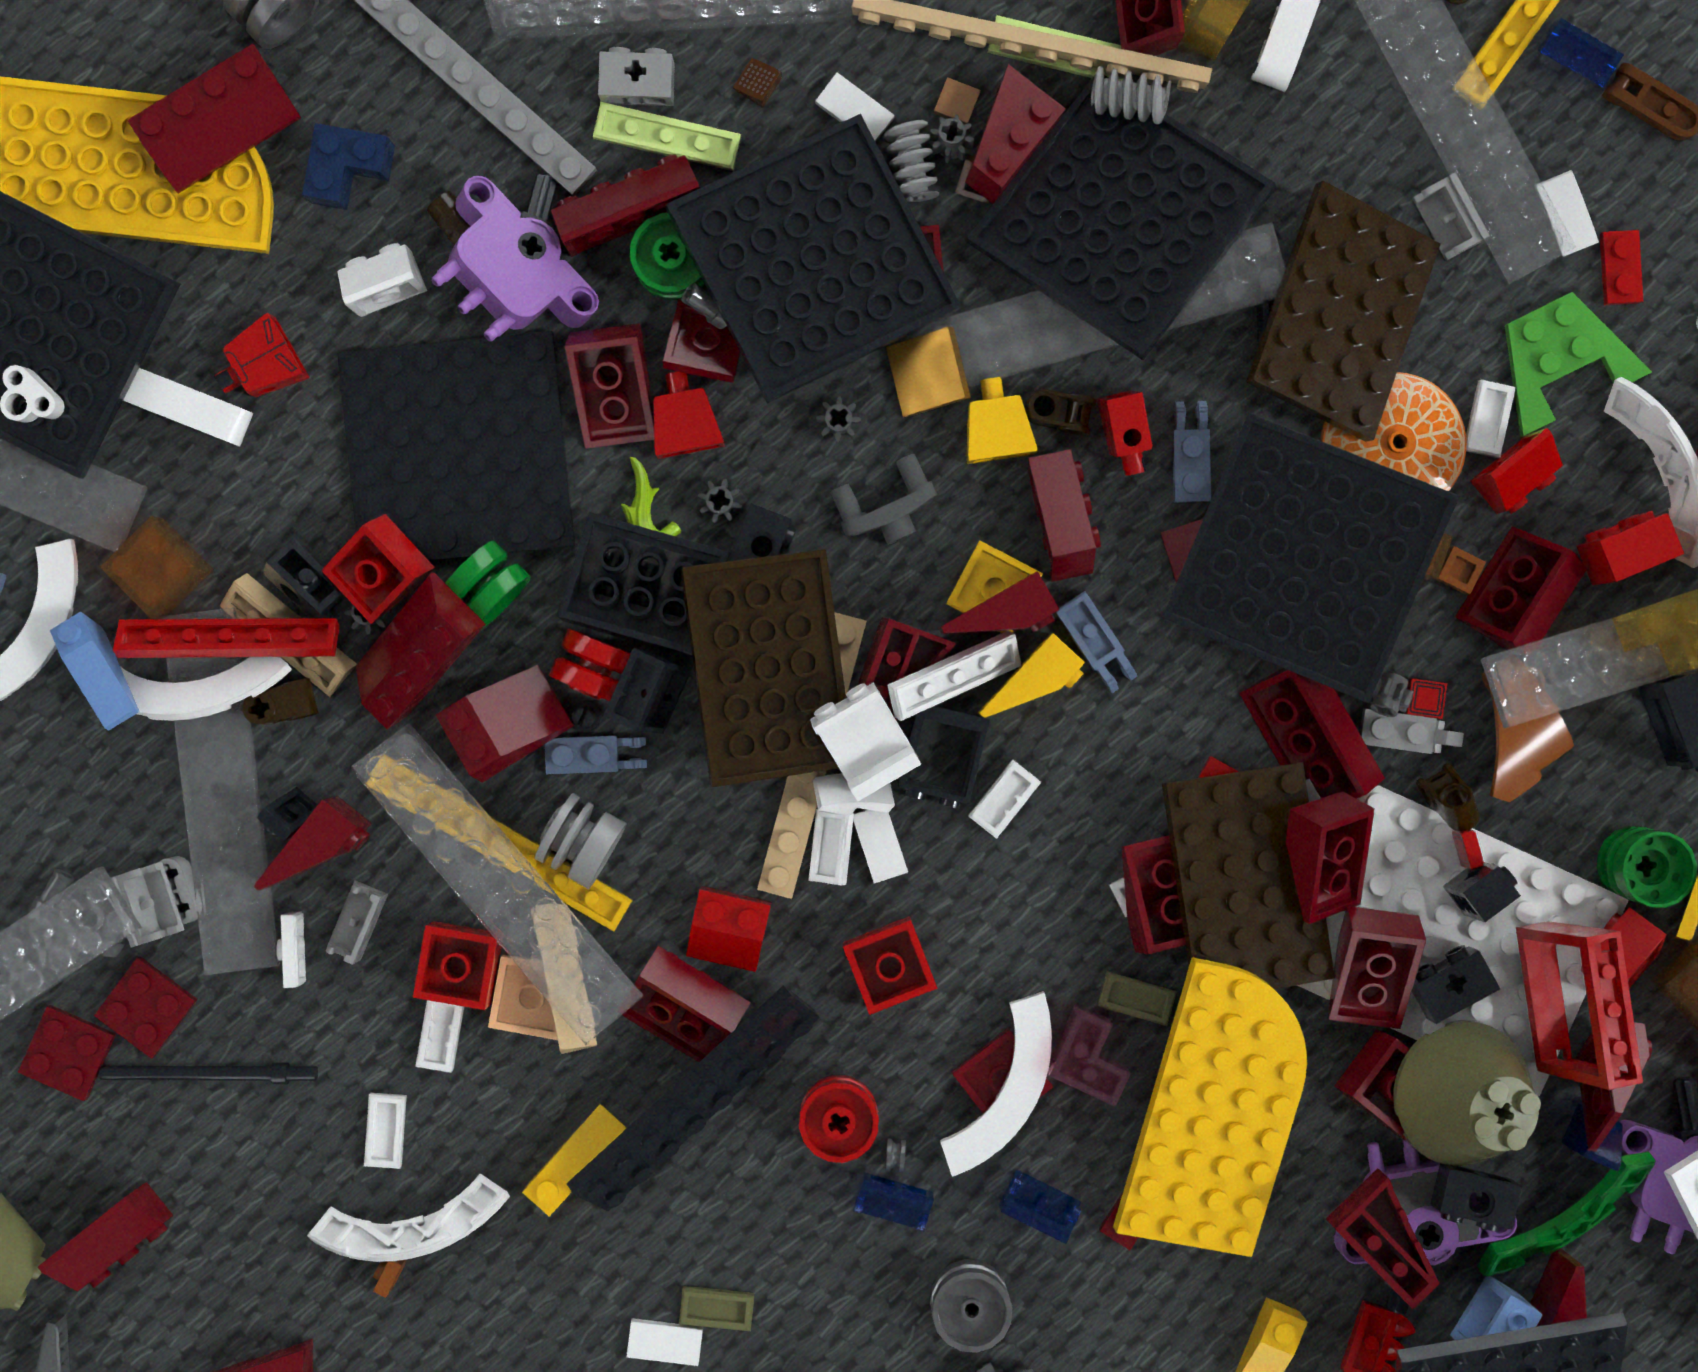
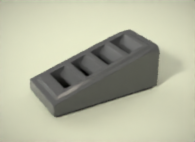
(54, 1346)

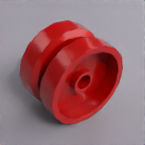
(595, 666)
(834, 1139)

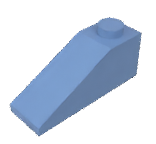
(95, 669)

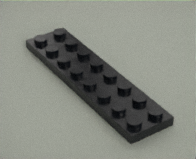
(694, 1100)

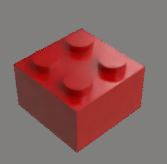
(1629, 547)
(889, 965)
(457, 966)

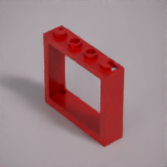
(1607, 1003)

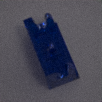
(1580, 52)
(894, 1201)
(1040, 1206)

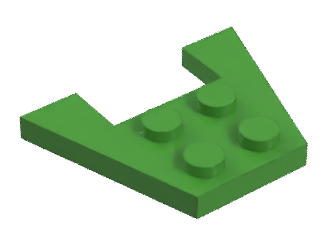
(1555, 343)

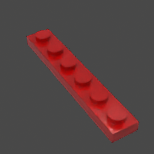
(226, 637)

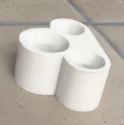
(34, 392)

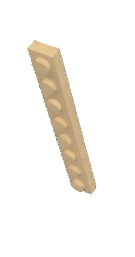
(799, 798)

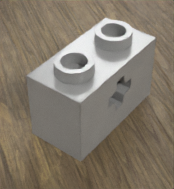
(654, 86)

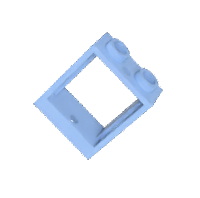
(1498, 1302)

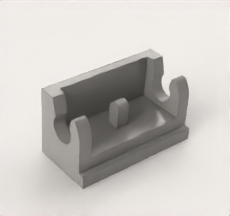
(1450, 216)
(151, 902)
(356, 922)

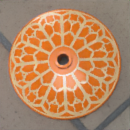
(1428, 429)

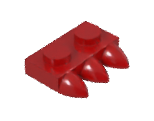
(1373, 1339)

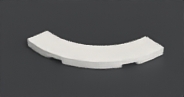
(1672, 457)
(51, 607)
(205, 695)
(1018, 1094)
(413, 1236)

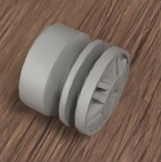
(580, 840)

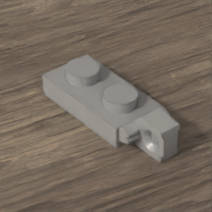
(1407, 732)

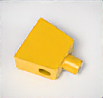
(998, 426)

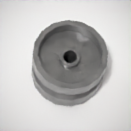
(271, 20)
(976, 1327)

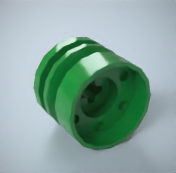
(1666, 871)

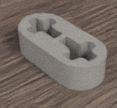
(182, 886)

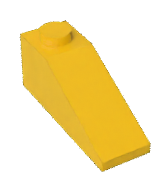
(1041, 673)
(549, 1185)
(1273, 1339)

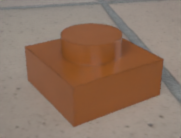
(1460, 570)
(387, 1276)

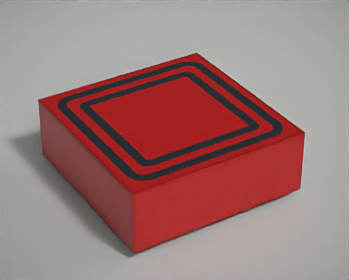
(1427, 698)
(1468, 849)

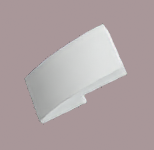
(1572, 209)
(836, 797)

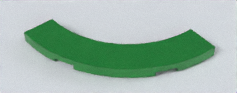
(1573, 1222)

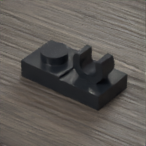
(287, 813)

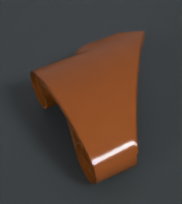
(1525, 751)

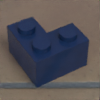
(339, 155)

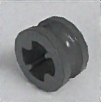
(895, 1155)

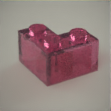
(1078, 1058)

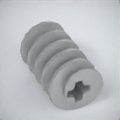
(1130, 96)
(909, 160)

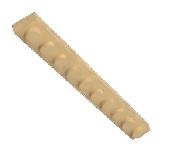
(1044, 45)

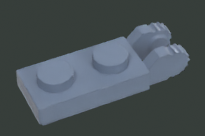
(1191, 456)
(1094, 638)
(590, 754)

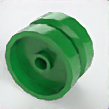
(648, 256)
(485, 583)

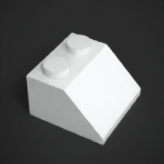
(380, 280)

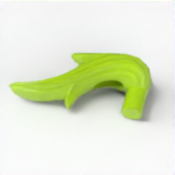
(640, 510)

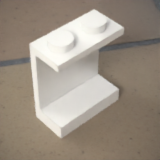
(865, 740)

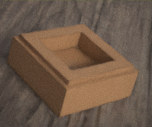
(957, 100)

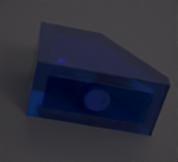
(1609, 1151)

